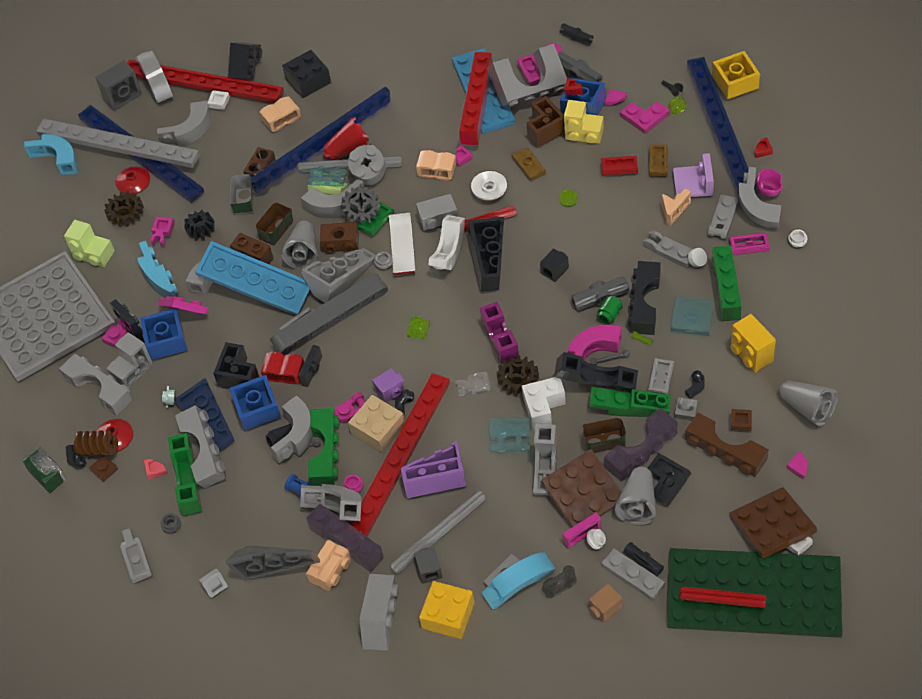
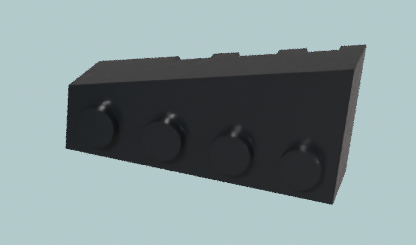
(486, 248)

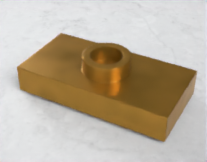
(659, 160)
(528, 164)

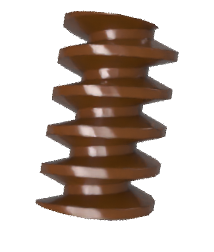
(95, 443)

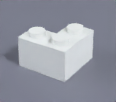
(541, 397)

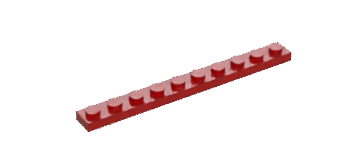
(213, 82)
(400, 452)

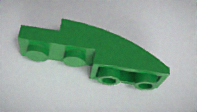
(632, 404)

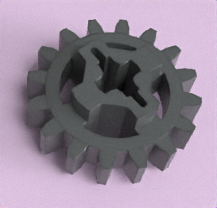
(369, 204)

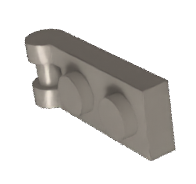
(723, 216)

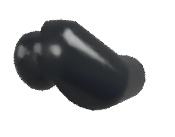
(698, 384)
(404, 396)
(73, 459)

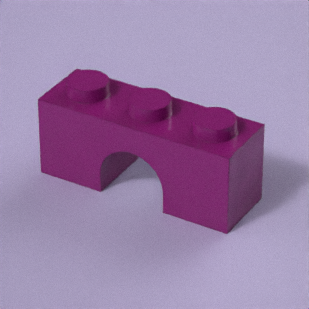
(500, 337)

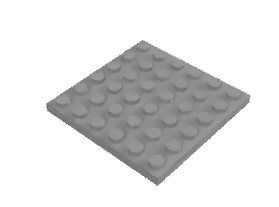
(48, 316)

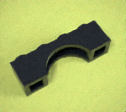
(647, 279)
(577, 370)

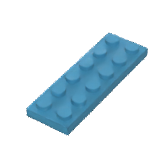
(495, 115)
(253, 278)

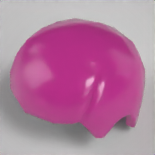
(769, 182)

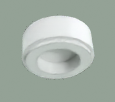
(697, 257)

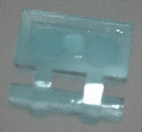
(327, 176)
(509, 429)

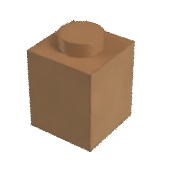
(605, 603)

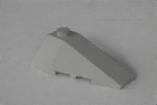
(337, 275)

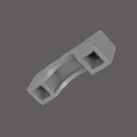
(80, 372)
(208, 467)

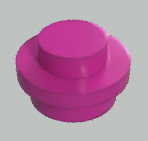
(353, 482)

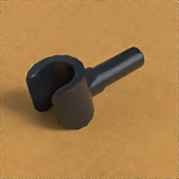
(677, 86)

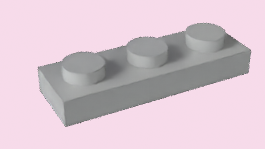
(633, 574)

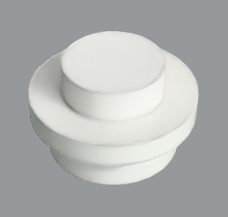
(798, 238)
(596, 538)

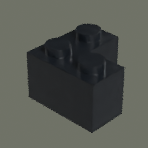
(242, 59)
(233, 368)

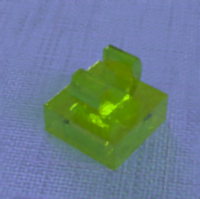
(418, 328)

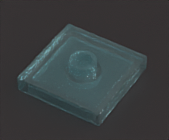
(692, 316)

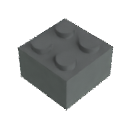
(118, 85)

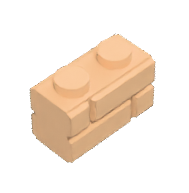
(332, 562)

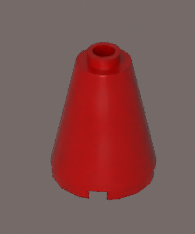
(345, 141)

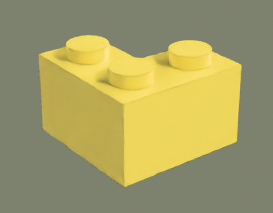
(580, 125)

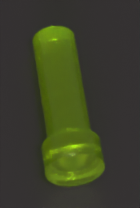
(635, 335)

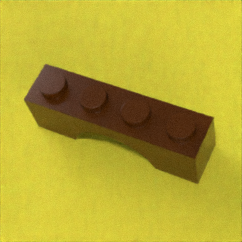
(746, 457)

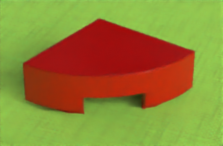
(573, 87)
(763, 148)

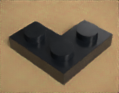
(130, 321)
(672, 478)

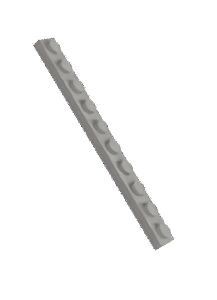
(120, 143)

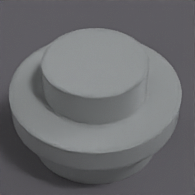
(383, 260)

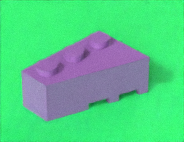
(435, 473)

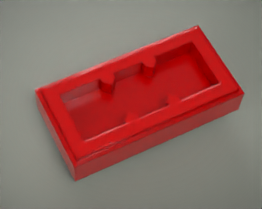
(619, 165)

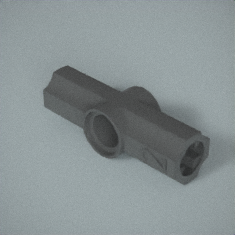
(578, 69)
(598, 292)

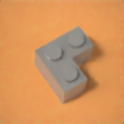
(131, 362)

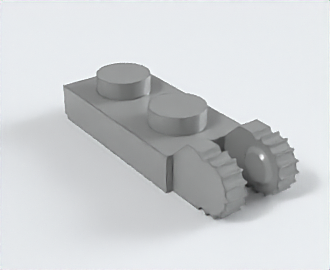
(668, 248)

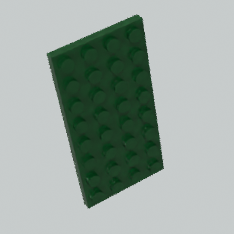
(799, 592)

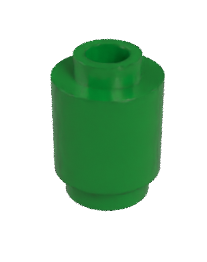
(609, 310)

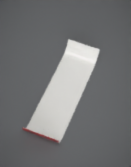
(402, 243)

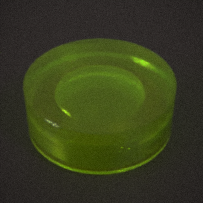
(677, 105)
(568, 198)

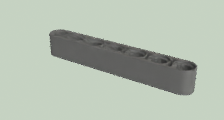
(329, 314)

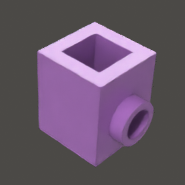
(388, 385)

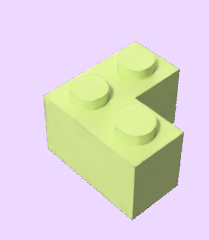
(86, 245)

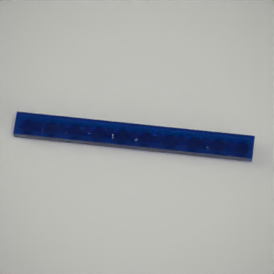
(718, 120)
(318, 140)
(164, 171)

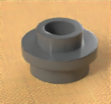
(167, 519)

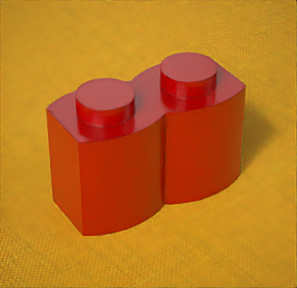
(282, 367)

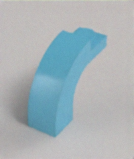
(57, 147)
(521, 574)

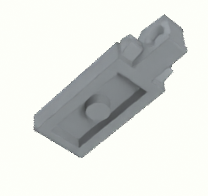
(135, 557)

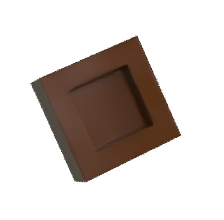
(741, 420)
(103, 468)

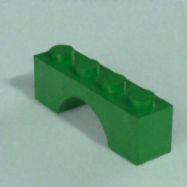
(727, 283)
(322, 467)
(187, 489)

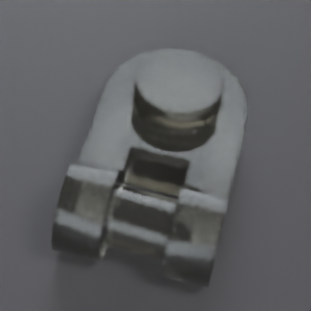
(555, 585)

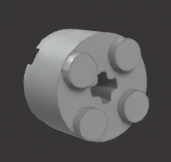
(367, 155)

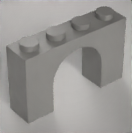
(511, 90)

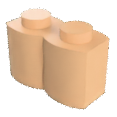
(279, 114)
(436, 165)

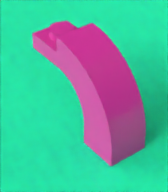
(596, 339)

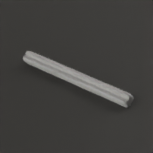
(305, 167)
(438, 531)

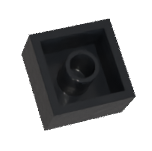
(306, 73)

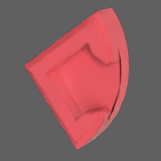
(154, 468)

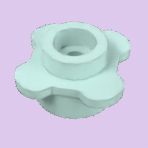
(168, 397)

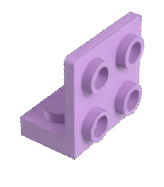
(695, 178)

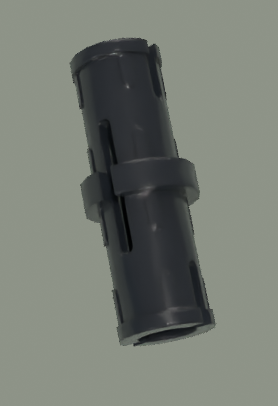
(576, 34)
(643, 559)

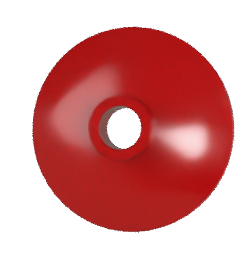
(132, 180)
(121, 430)

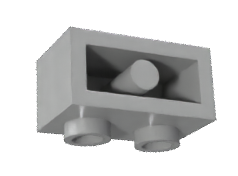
(435, 210)

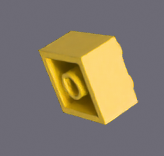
(735, 75)
(752, 343)
(447, 610)

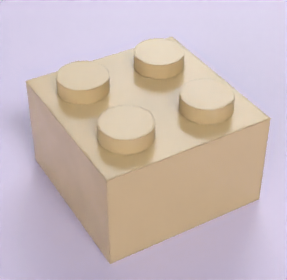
(376, 423)

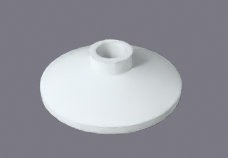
(489, 185)

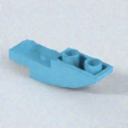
(156, 273)

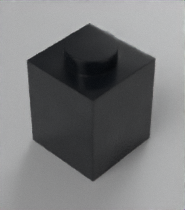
(554, 265)

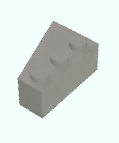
(378, 611)

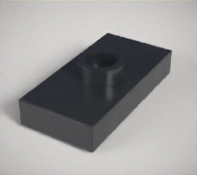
(310, 366)

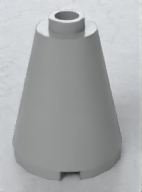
(301, 246)
(810, 400)
(637, 498)

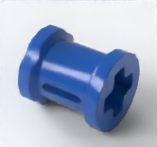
(294, 484)

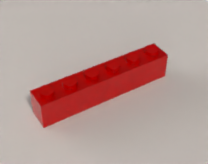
(476, 99)

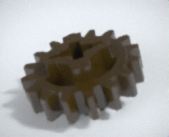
(124, 208)
(517, 375)

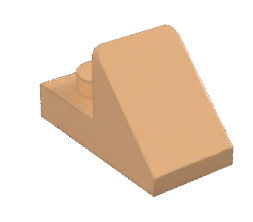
(674, 207)

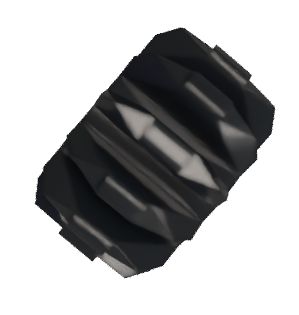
(199, 225)

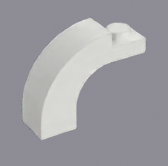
(449, 243)

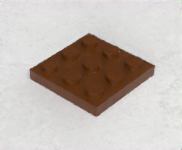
(582, 488)
(773, 522)

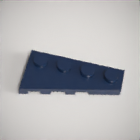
(202, 397)

